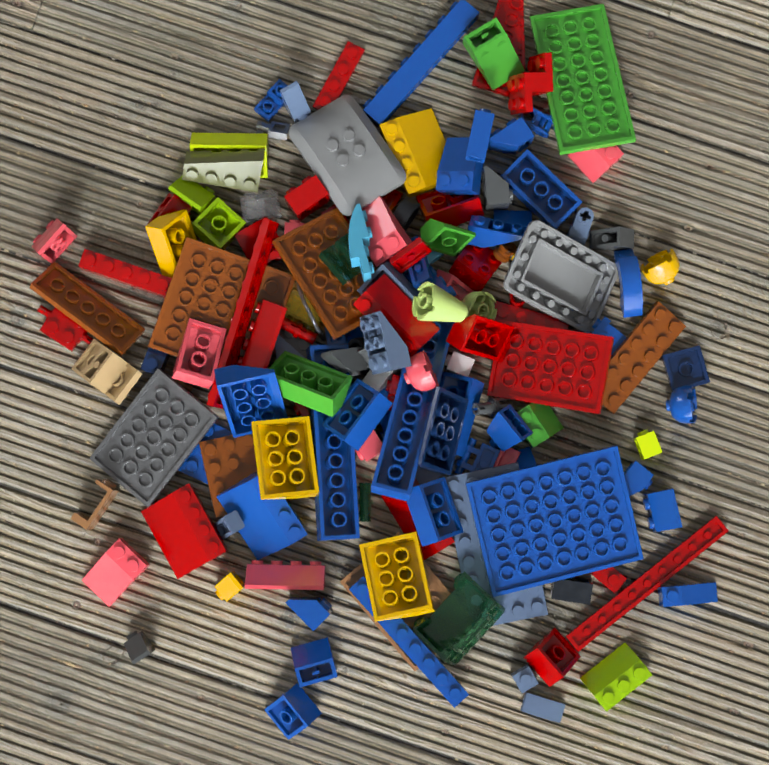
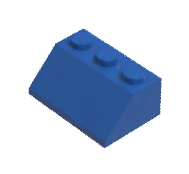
(358, 415)
(434, 512)
(310, 610)

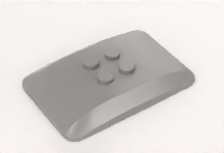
(347, 154)
(560, 276)

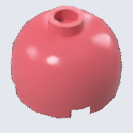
(421, 373)

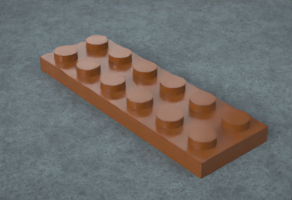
(87, 308)
(639, 354)

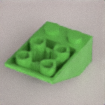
(493, 53)

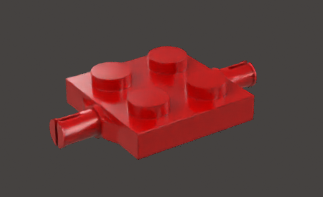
(63, 329)

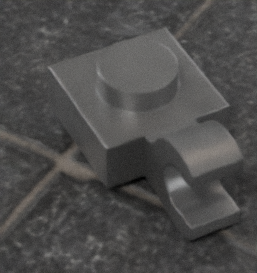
(274, 130)

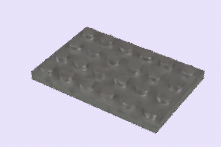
(153, 437)

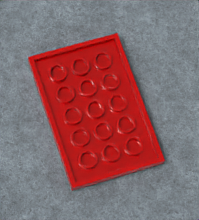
(553, 368)

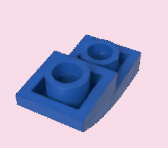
(271, 102)

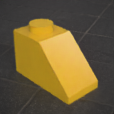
(229, 586)

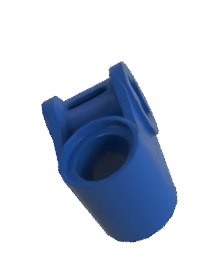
(538, 121)

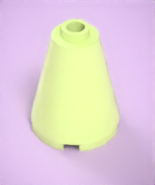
(437, 305)

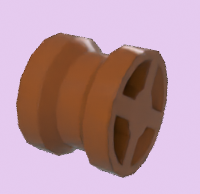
(504, 251)

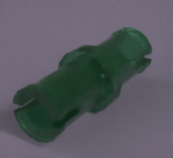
(365, 502)

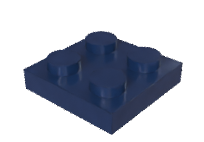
(686, 368)

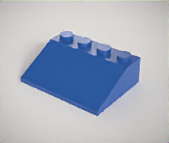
(249, 396)
(268, 523)

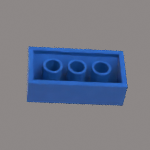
(469, 389)

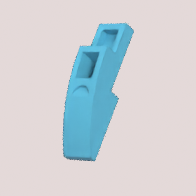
(359, 240)

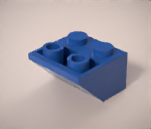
(512, 138)
(314, 662)

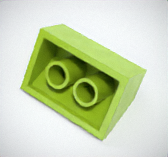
(615, 676)

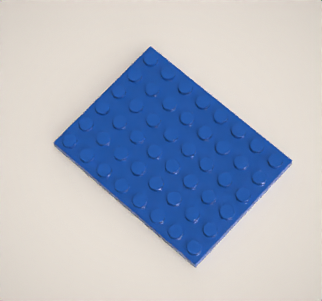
(554, 520)

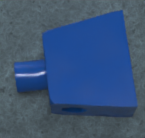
(507, 429)

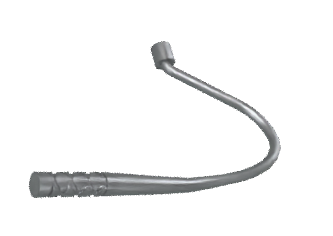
(322, 335)

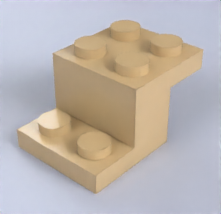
(106, 371)

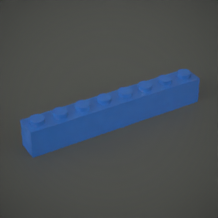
(421, 62)
(415, 649)

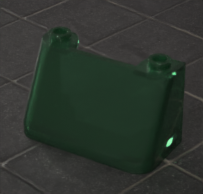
(459, 620)

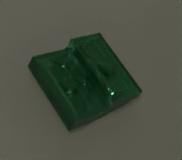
(338, 260)

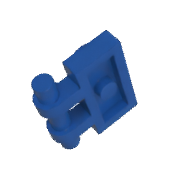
(485, 457)

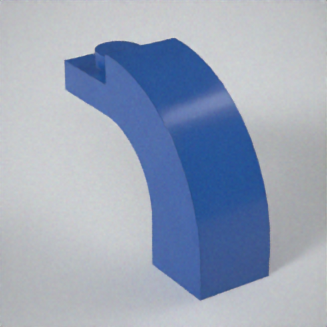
(630, 283)

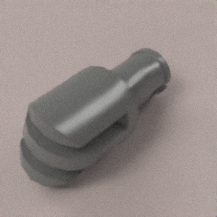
(490, 407)

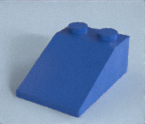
(455, 173)

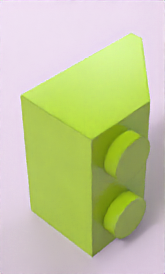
(193, 194)
(218, 224)

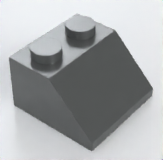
(495, 191)

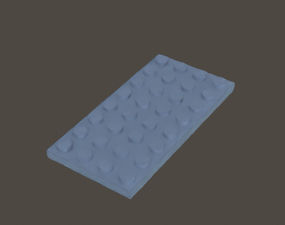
(518, 604)

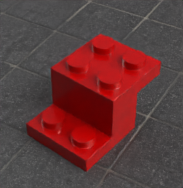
(532, 83)

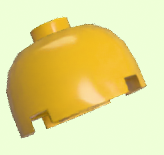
(661, 267)

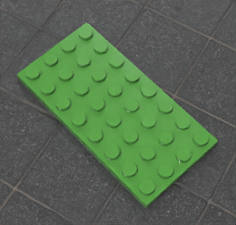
(588, 90)

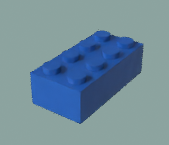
(541, 190)

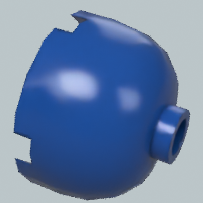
(683, 404)

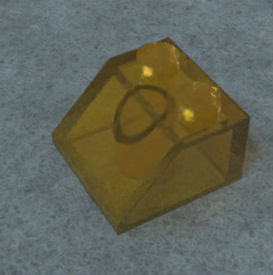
(297, 311)

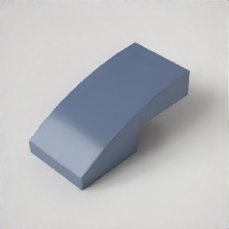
(542, 707)

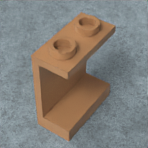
(90, 522)

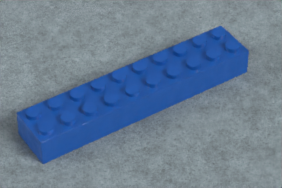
(407, 426)
(336, 472)

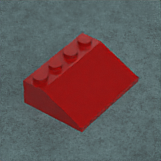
(184, 530)

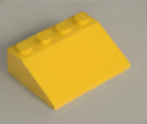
(418, 148)
(285, 458)
(396, 577)

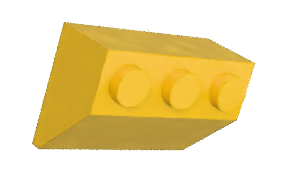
(167, 238)

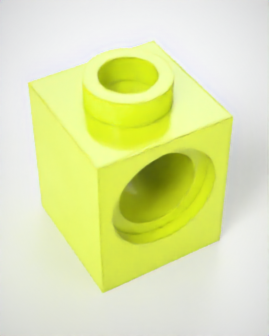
(647, 444)

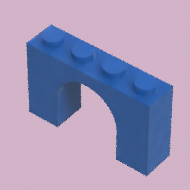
(480, 136)

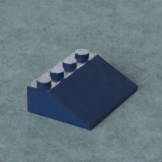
(443, 432)

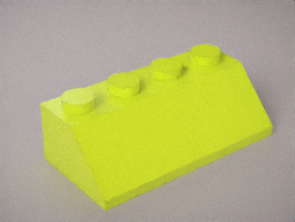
(233, 142)

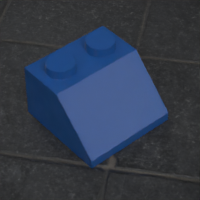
(662, 510)
(293, 711)

